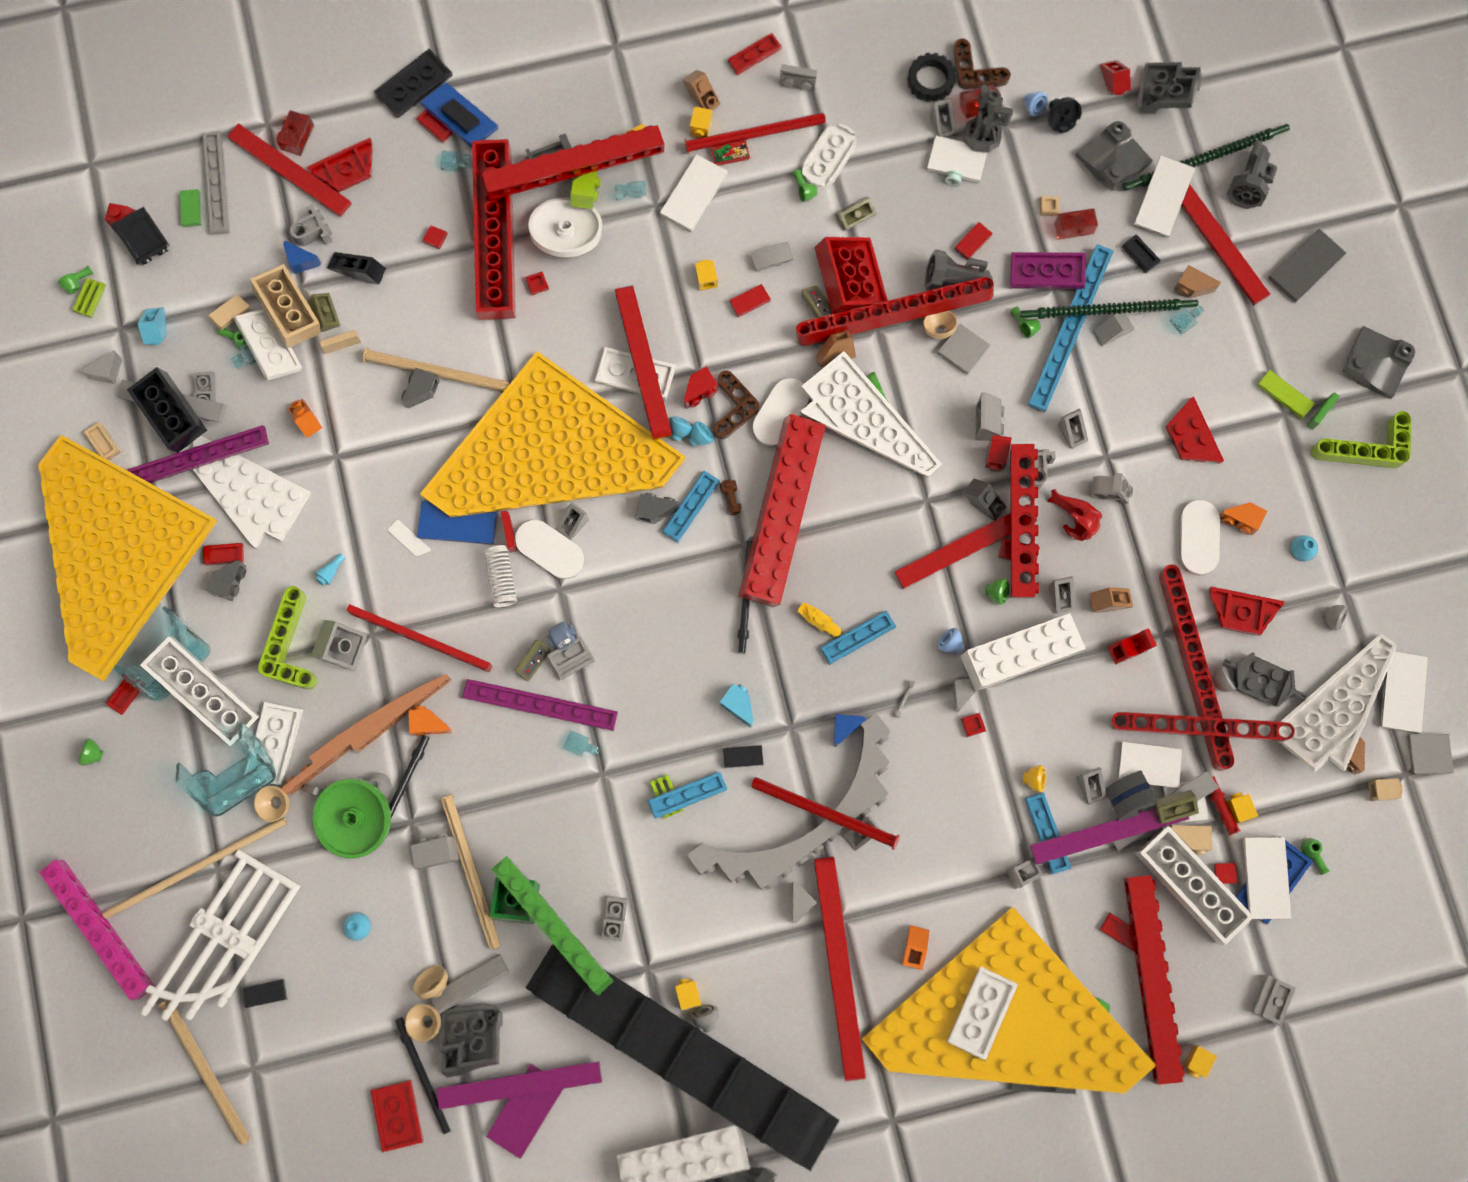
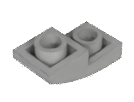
(772, 255)
(205, 386)
(614, 918)

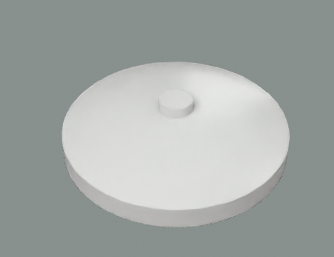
(564, 229)

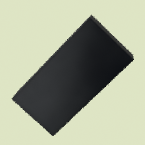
(460, 116)
(1141, 253)
(743, 756)
(264, 993)

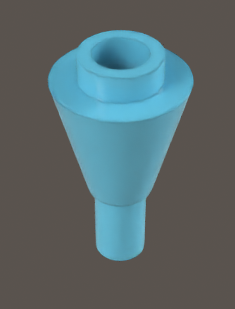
(326, 573)

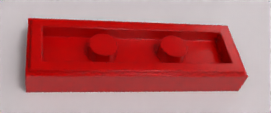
(754, 54)

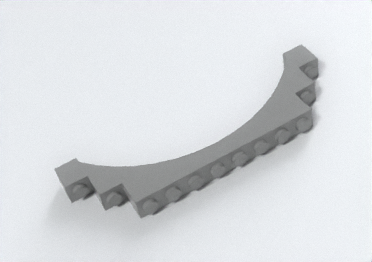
(770, 864)

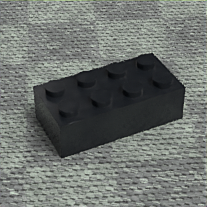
(167, 410)

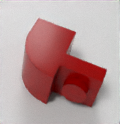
(1132, 646)

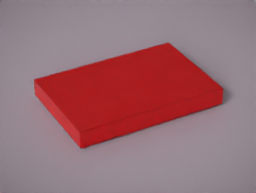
(396, 1116)

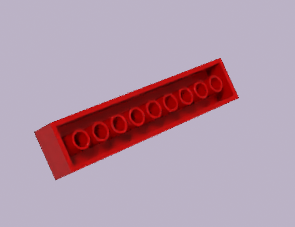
(493, 236)
(782, 511)

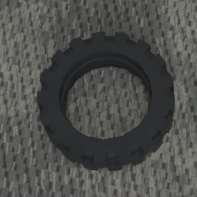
(931, 60)

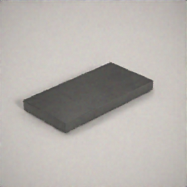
(1307, 265)

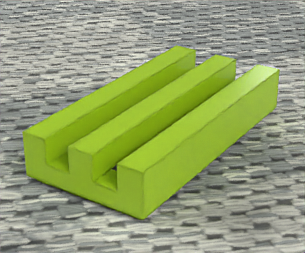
(86, 296)
(660, 780)

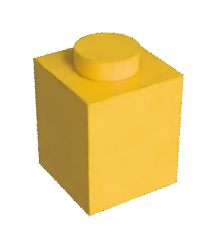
(700, 122)
(706, 274)
(1242, 807)
(688, 994)
(1199, 1062)

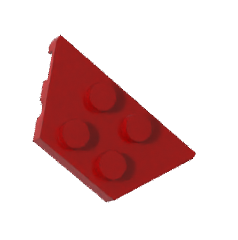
(345, 167)
(1192, 435)
(1243, 611)

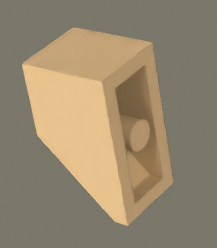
(1195, 837)

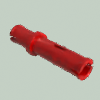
(1224, 811)

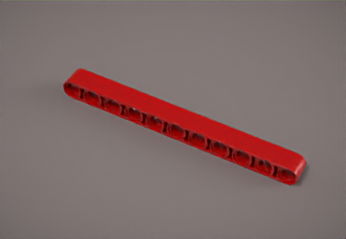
(907, 309)
(1198, 657)
(839, 969)

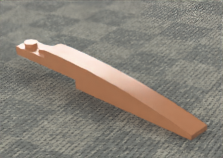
(363, 732)

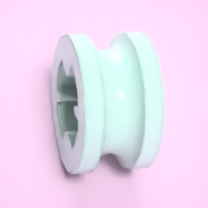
(953, 178)

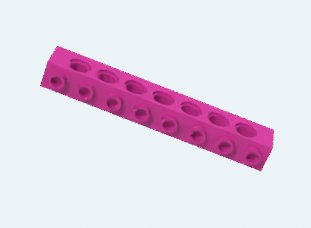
(96, 929)

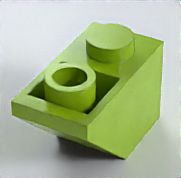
(584, 190)

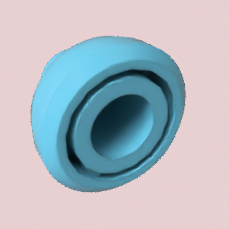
(680, 427)
(700, 434)
(1304, 548)
(356, 926)

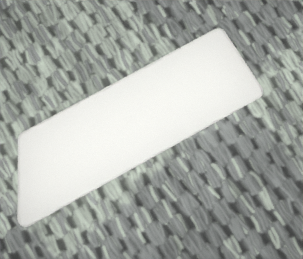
(408, 538)

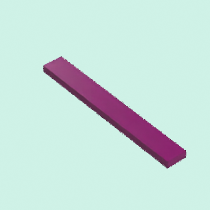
(202, 455)
(540, 705)
(1097, 836)
(519, 1085)

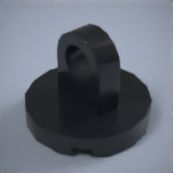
(1063, 114)

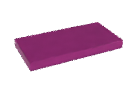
(1048, 270)
(522, 1119)

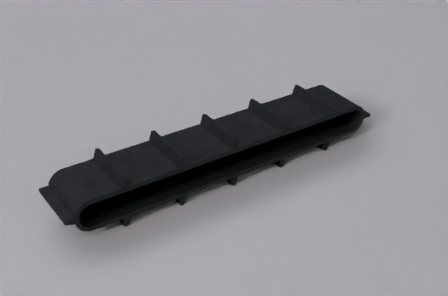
(688, 1060)

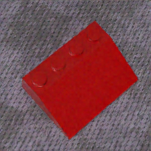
(850, 272)

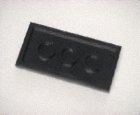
(413, 83)

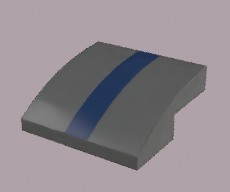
(1130, 795)

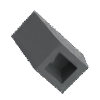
(420, 388)
(984, 498)
(654, 509)
(226, 580)

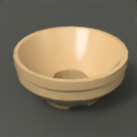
(941, 320)
(264, 803)
(431, 982)
(415, 1022)

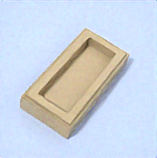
(225, 313)
(340, 341)
(102, 441)

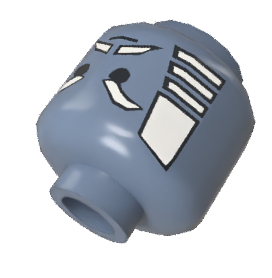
(561, 635)

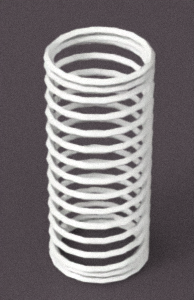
(501, 598)

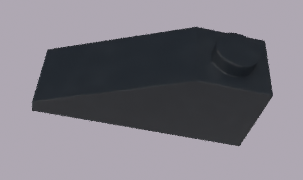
(357, 267)

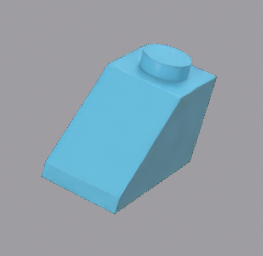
(153, 326)
(738, 703)

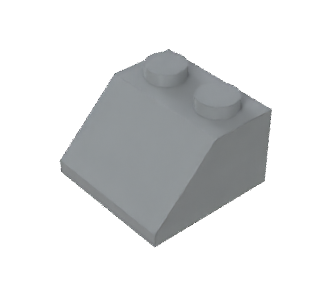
(988, 417)
(339, 644)

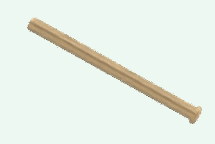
(440, 371)
(470, 872)
(207, 1075)

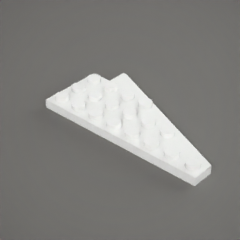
(858, 411)
(252, 495)
(1336, 713)

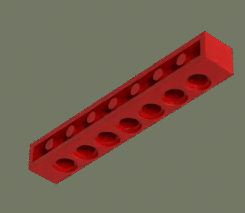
(1017, 453)

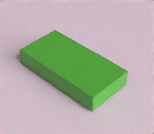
(190, 208)
(1323, 410)

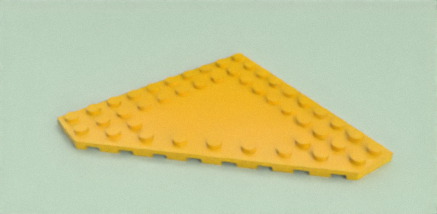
(549, 445)
(113, 550)
(1047, 1038)

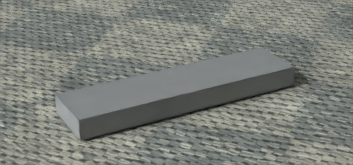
(471, 983)

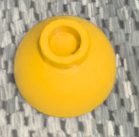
(1035, 778)

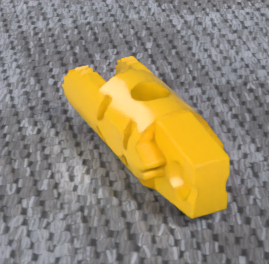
(819, 619)

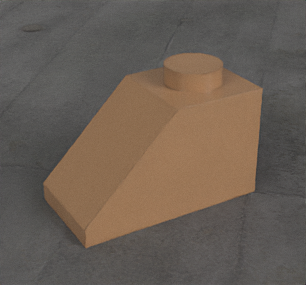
(1195, 283)
(1111, 599)

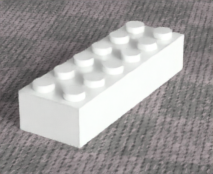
(1022, 652)
(199, 689)
(1194, 885)
(687, 1159)

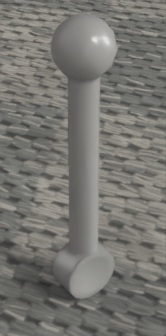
(897, 713)

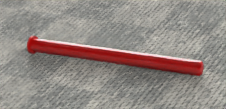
(754, 132)
(826, 812)

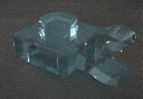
(453, 160)
(632, 189)
(1186, 320)
(246, 355)
(578, 744)

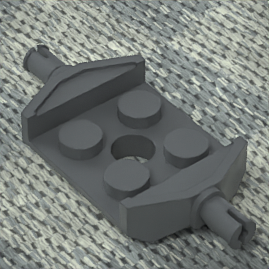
(1279, 684)

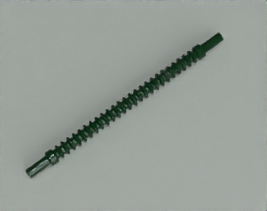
(1268, 134)
(1144, 306)

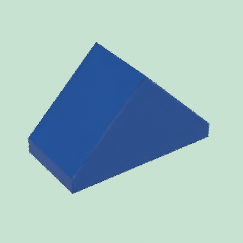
(300, 259)
(845, 726)

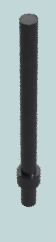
(743, 633)
(417, 754)
(407, 1040)

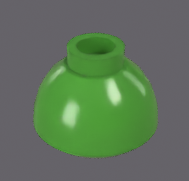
(998, 591)
(90, 753)

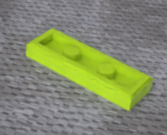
(1285, 394)

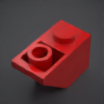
(700, 386)

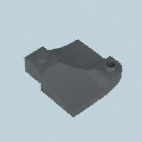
(1168, 86)
(1114, 156)
(1378, 361)
(469, 1039)

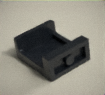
(141, 236)

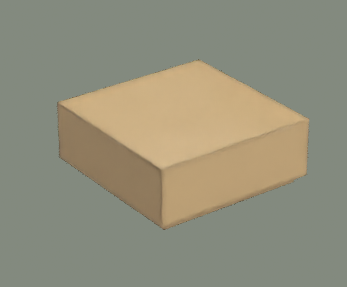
(1049, 205)

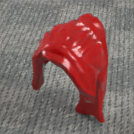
(1084, 516)

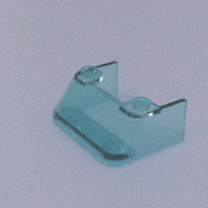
(147, 683)
(234, 785)

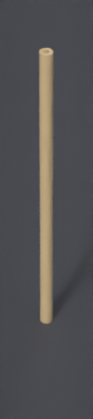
(194, 868)

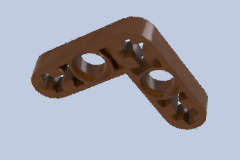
(969, 72)
(741, 403)

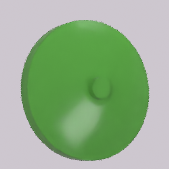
(351, 818)

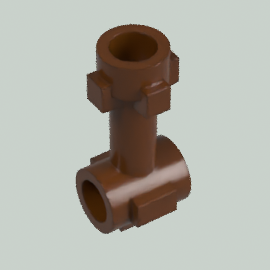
(729, 488)

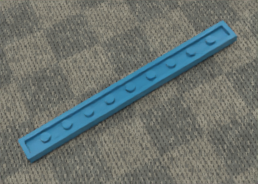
(1069, 330)

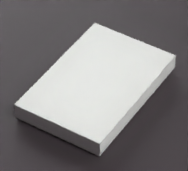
(957, 156)
(1159, 764)

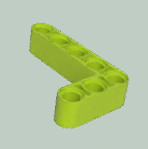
(1370, 450)
(284, 642)

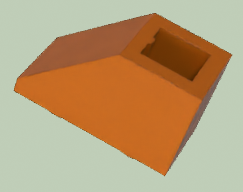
(304, 417)
(1246, 517)
(915, 947)

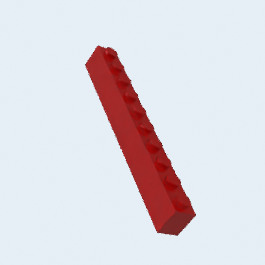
(573, 162)
(1153, 980)

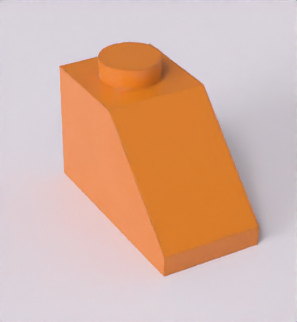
(425, 722)

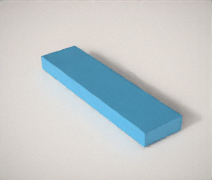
(691, 506)
(857, 637)
(687, 795)
(1045, 828)

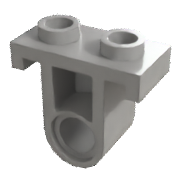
(312, 228)
(1043, 456)
(1111, 488)

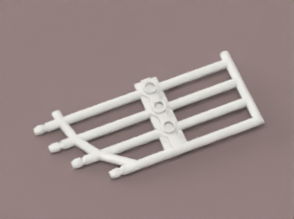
(226, 935)

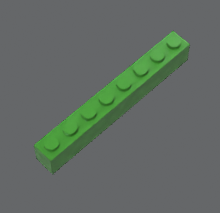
(552, 925)

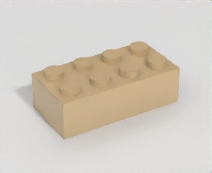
(285, 306)

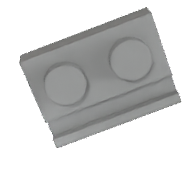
(798, 77)
(571, 658)
(1273, 1000)

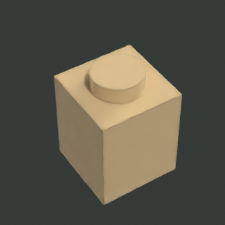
(1385, 789)

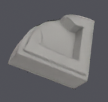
(312, 790)

